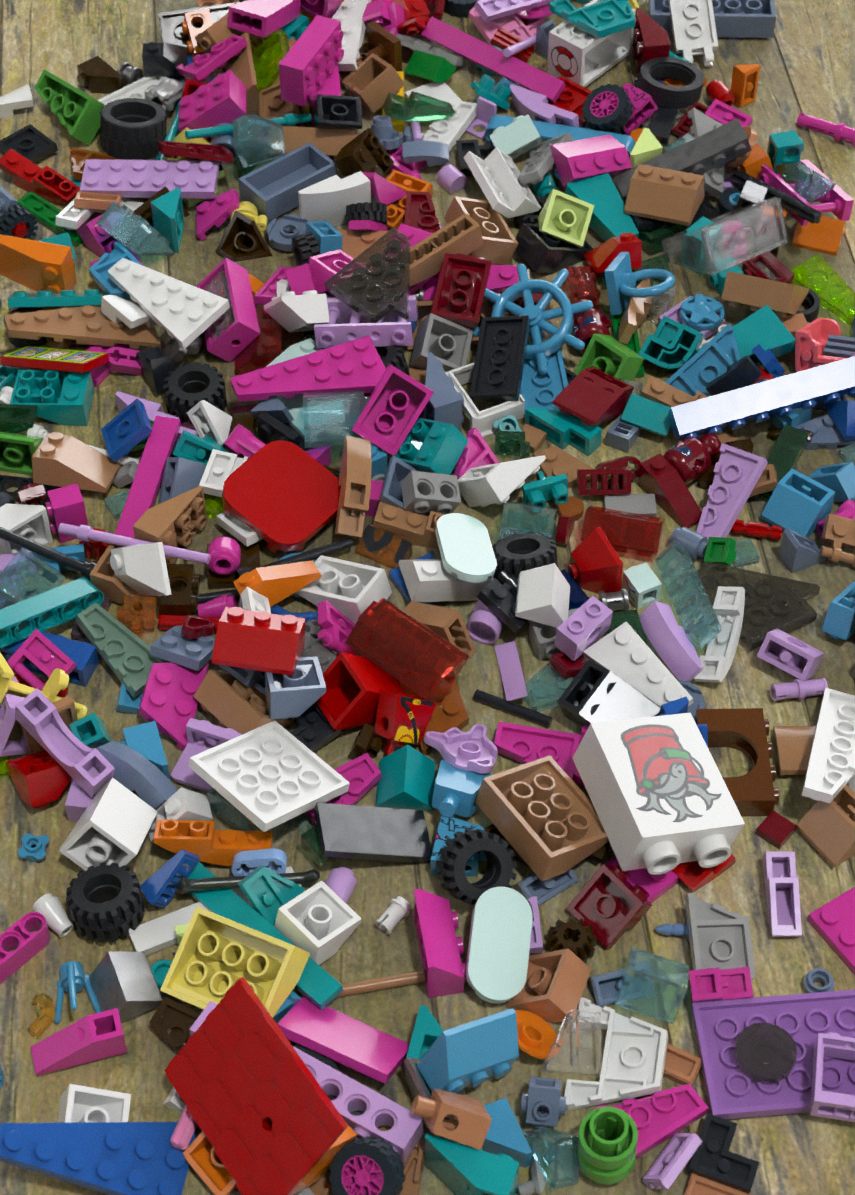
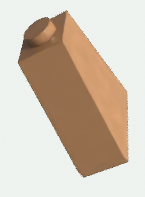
(444, 622)

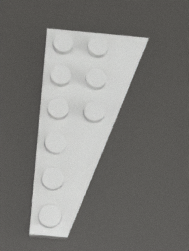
(168, 301)

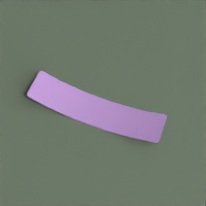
(511, 671)

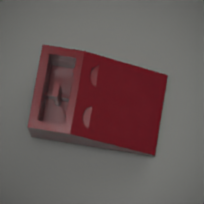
(649, 40)
(594, 396)

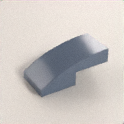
(431, 151)

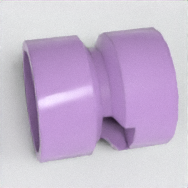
(484, 624)

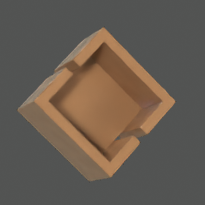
(373, 82)

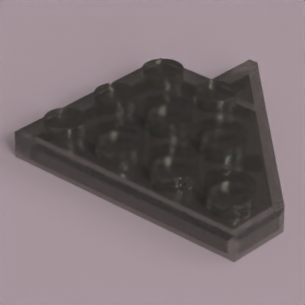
(376, 279)
(769, 600)

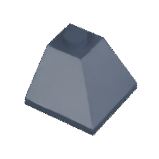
(293, 695)

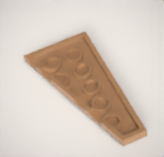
(83, 324)

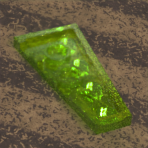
(829, 286)

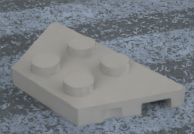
(718, 936)

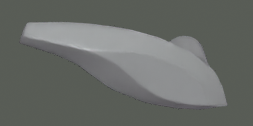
(537, 1183)

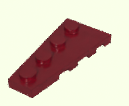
(421, 212)

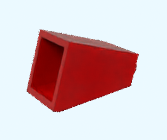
(354, 691)

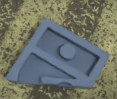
(824, 433)

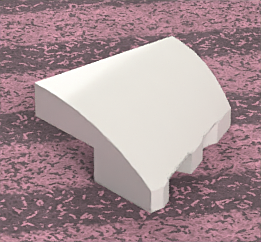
(14, 100)
(125, 311)

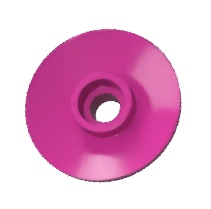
(535, 14)

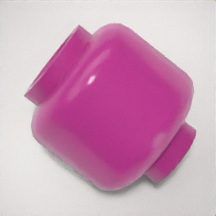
(224, 555)

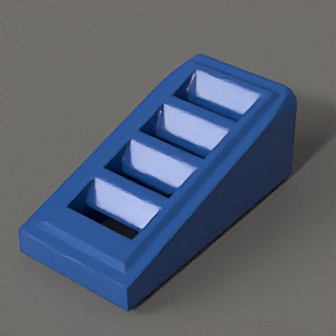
(161, 885)

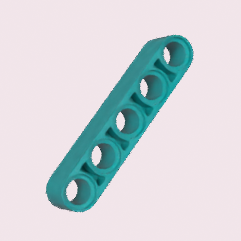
(47, 610)

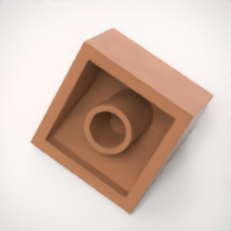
(552, 985)

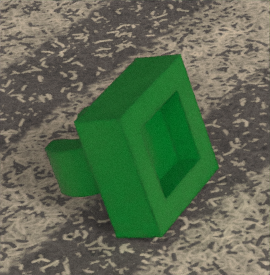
(720, 551)

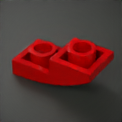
(414, 26)

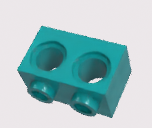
(784, 148)

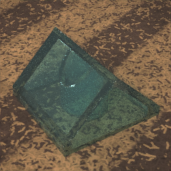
(653, 985)

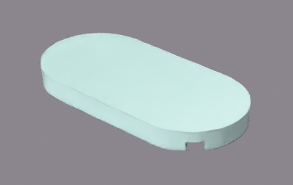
(465, 547)
(499, 944)

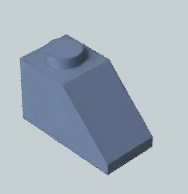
(179, 477)

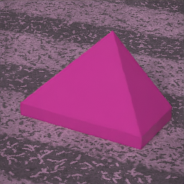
(383, 190)

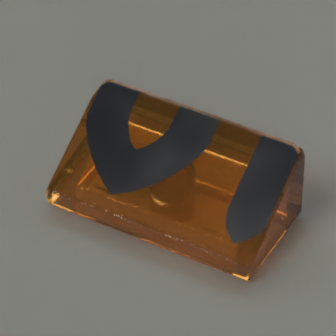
(383, 547)

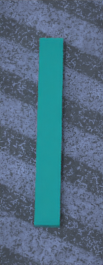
(314, 980)

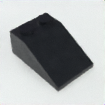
(546, 252)

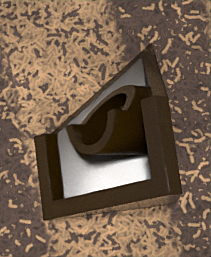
(242, 240)

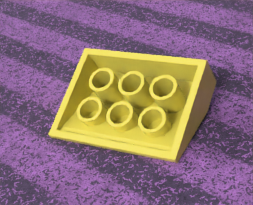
(222, 951)

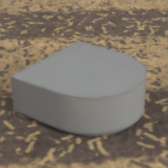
(126, 474)

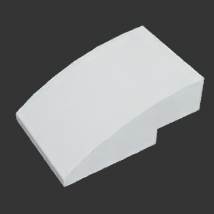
(330, 197)

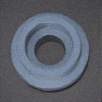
(821, 976)

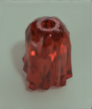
(581, 285)

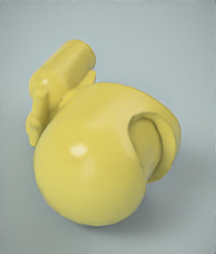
(250, 210)

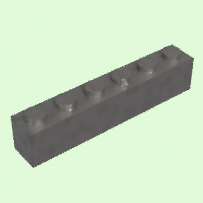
(699, 154)

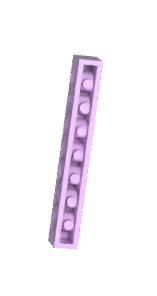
(353, 1096)

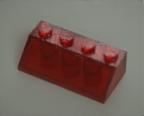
(407, 650)

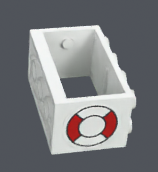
(583, 56)

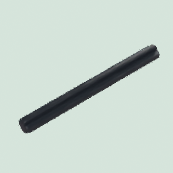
(787, 202)

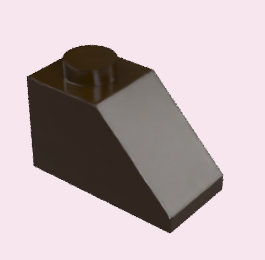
(99, 76)

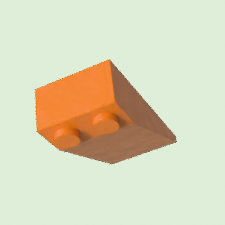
(37, 264)

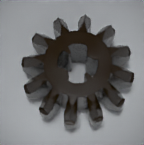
(572, 936)

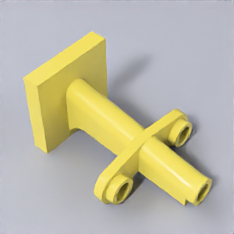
(57, 681)

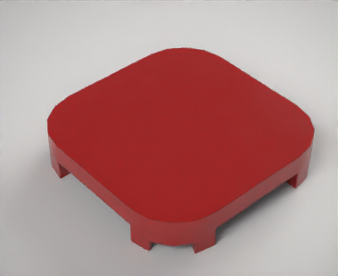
(282, 495)

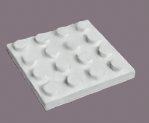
(269, 775)

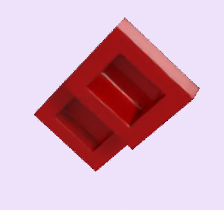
(695, 876)

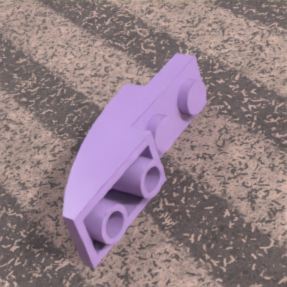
(538, 109)

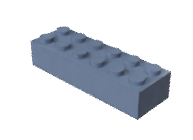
(731, 17)

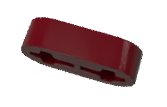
(620, 463)

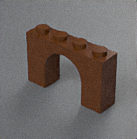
(747, 732)

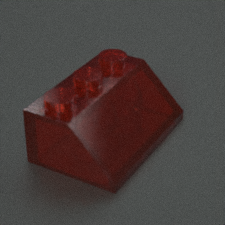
(264, 347)
(625, 531)

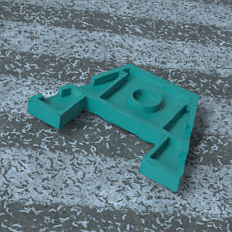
(598, 18)

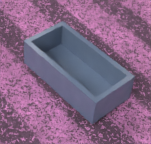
(277, 184)

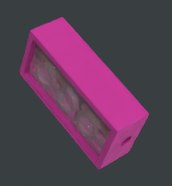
(237, 325)

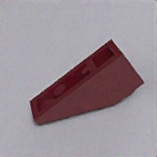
(671, 494)

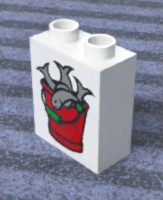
(658, 792)

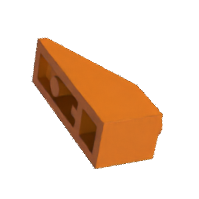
(279, 580)

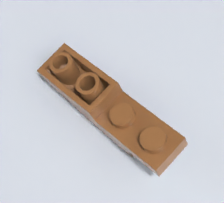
(668, 395)
(355, 487)
(408, 524)

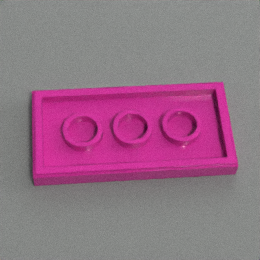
(344, 1039)

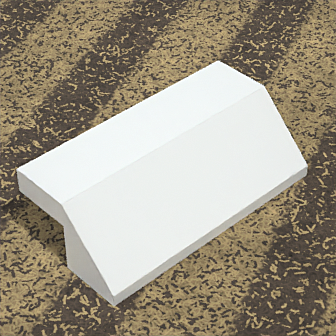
(501, 184)

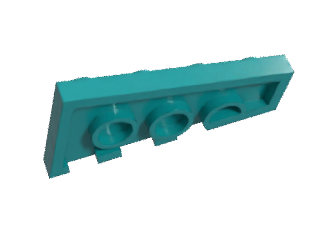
(46, 298)

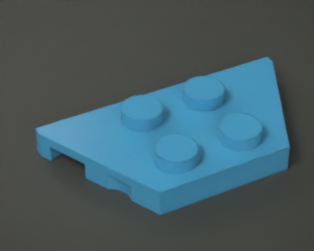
(99, 273)
(707, 363)

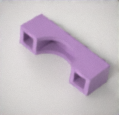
(45, 725)

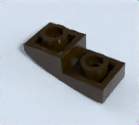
(243, 416)

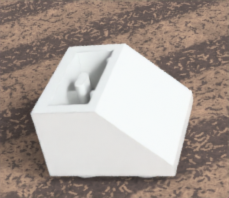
(299, 312)

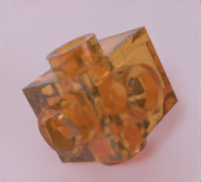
(138, 613)

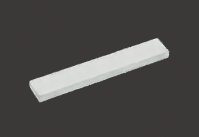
(160, 932)

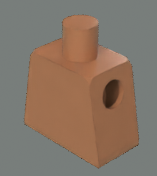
(454, 1117)

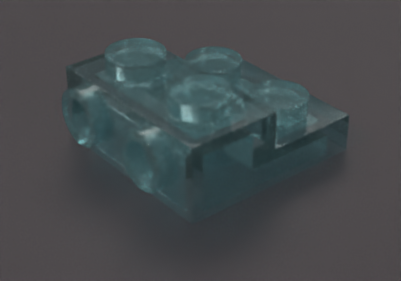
(27, 577)

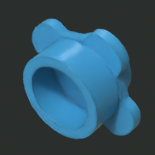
(33, 854)

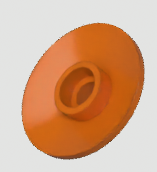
(534, 1034)

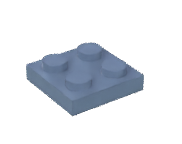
(182, 650)

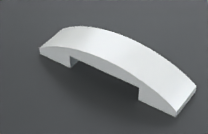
(722, 649)

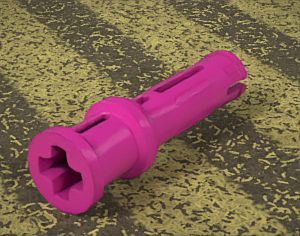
(838, 131)

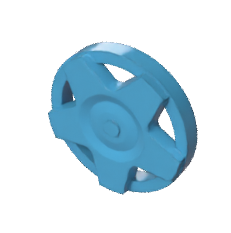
(702, 310)

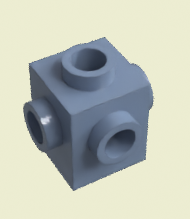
(543, 1102)

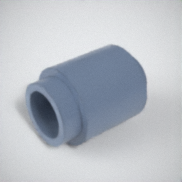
(693, 542)

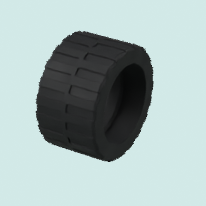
(132, 128)

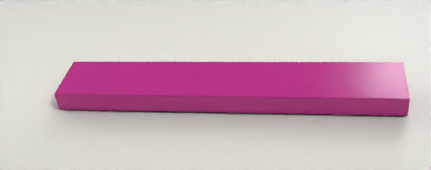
(149, 473)

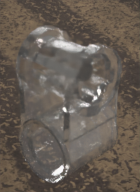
(661, 303)

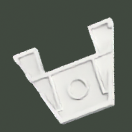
(630, 1063)

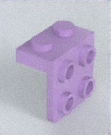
(201, 737)

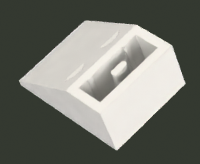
(496, 481)

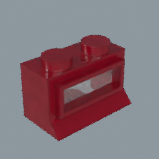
(768, 267)

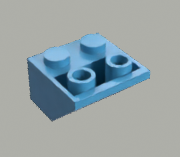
(798, 503)

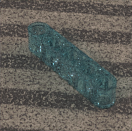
(688, 595)

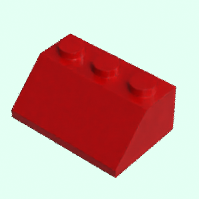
(259, 641)

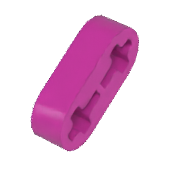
(126, 361)

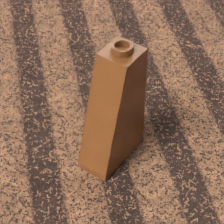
(218, 32)

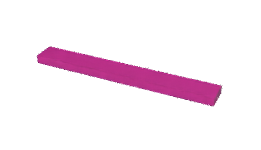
(493, 59)

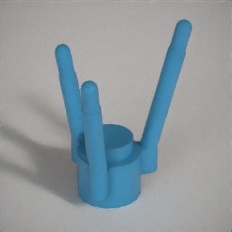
(72, 981)

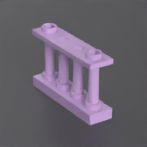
(392, 332)

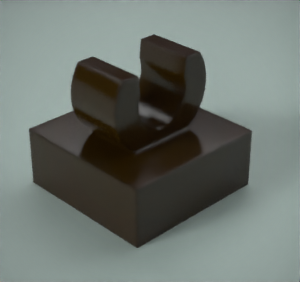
(365, 743)

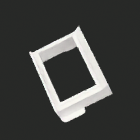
(483, 419)

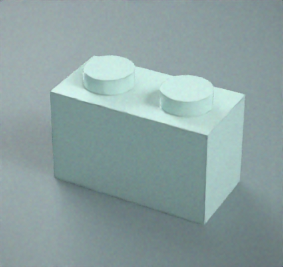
(516, 137)

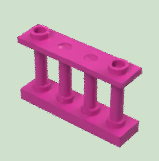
(833, 201)

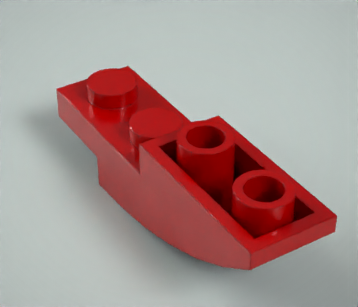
(41, 181)

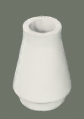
(54, 914)

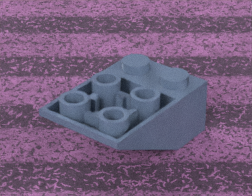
(445, 402)

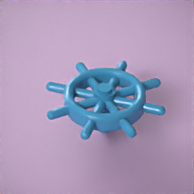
(538, 316)

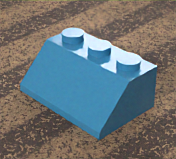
(472, 1053)

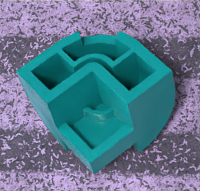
(671, 344)

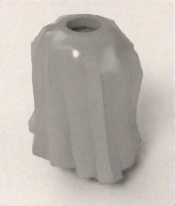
(166, 94)

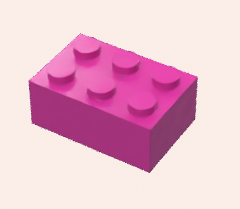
(213, 103)

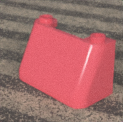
(812, 341)

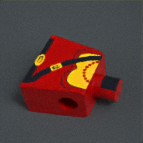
(402, 718)

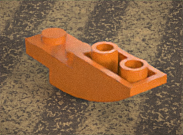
(209, 844)

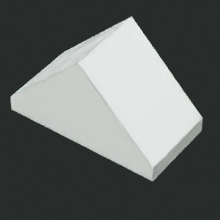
(210, 421)

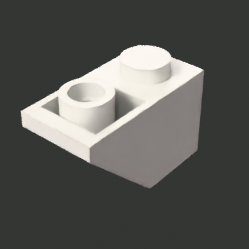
(183, 806)

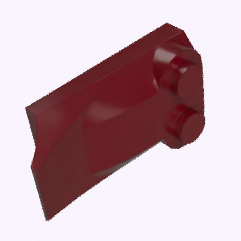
(461, 289)

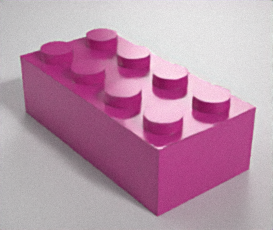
(311, 60)

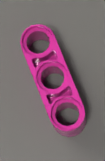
(27, 943)

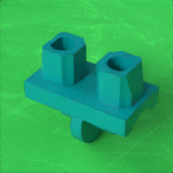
(484, 87)
(546, 489)

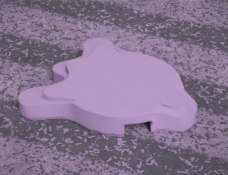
(465, 749)

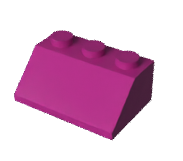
(590, 158)
(438, 944)

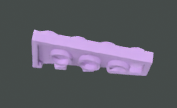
(731, 487)

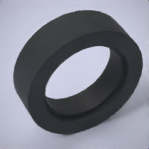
(676, 70)

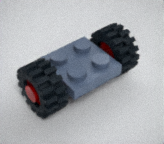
(15, 219)

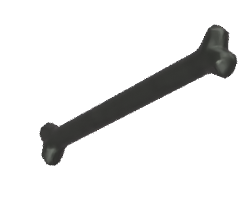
(186, 885)

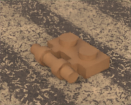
(839, 532)

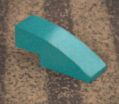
(564, 429)

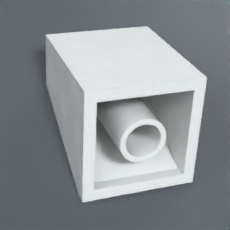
(109, 828)

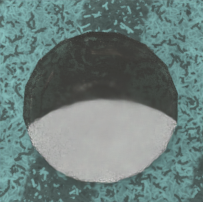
(765, 1052)

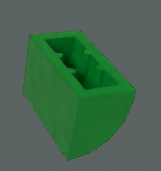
(429, 67)

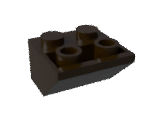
(364, 155)

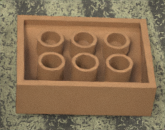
(542, 816)

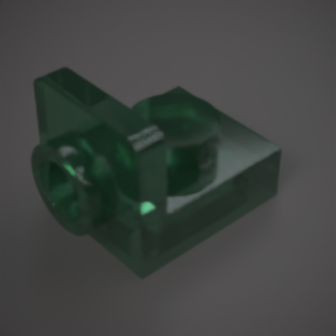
(511, 443)

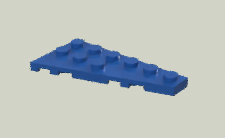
(100, 1155)

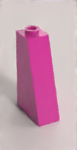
(262, 16)

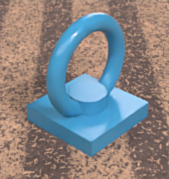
(622, 282)

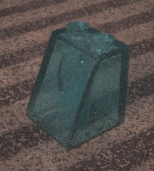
(331, 416)

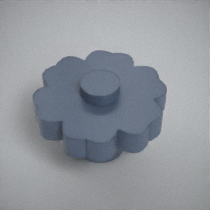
(383, 129)

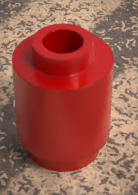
(719, 91)

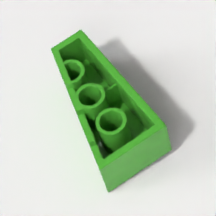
(73, 107)

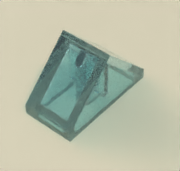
(811, 183)
(556, 1155)

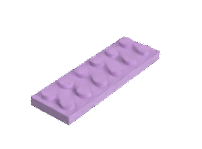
(148, 177)

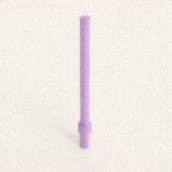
(87, 533)

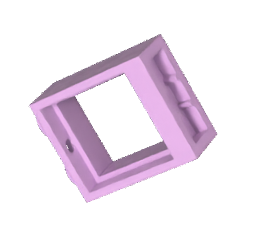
(827, 1103)

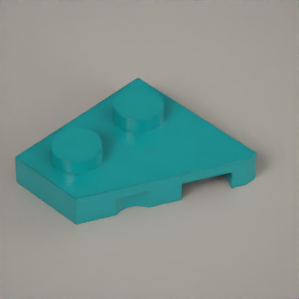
(268, 891)

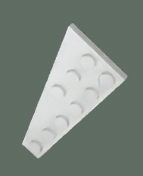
(353, 29)
(833, 748)

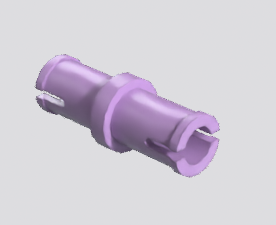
(798, 689)

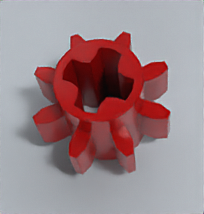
(93, 548)

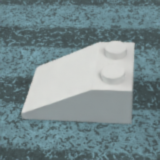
(347, 586)

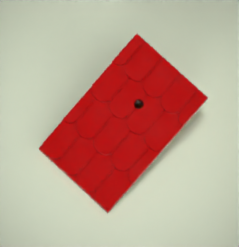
(257, 1099)

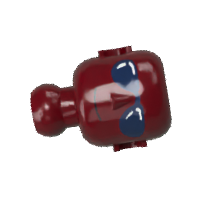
(588, 323)
(693, 456)

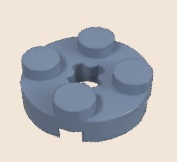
(278, 231)

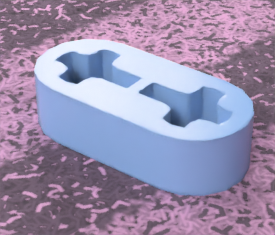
(260, 857)

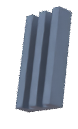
(840, 343)

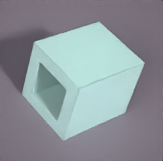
(641, 585)

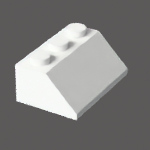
(431, 582)

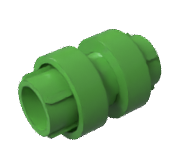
(607, 1145)

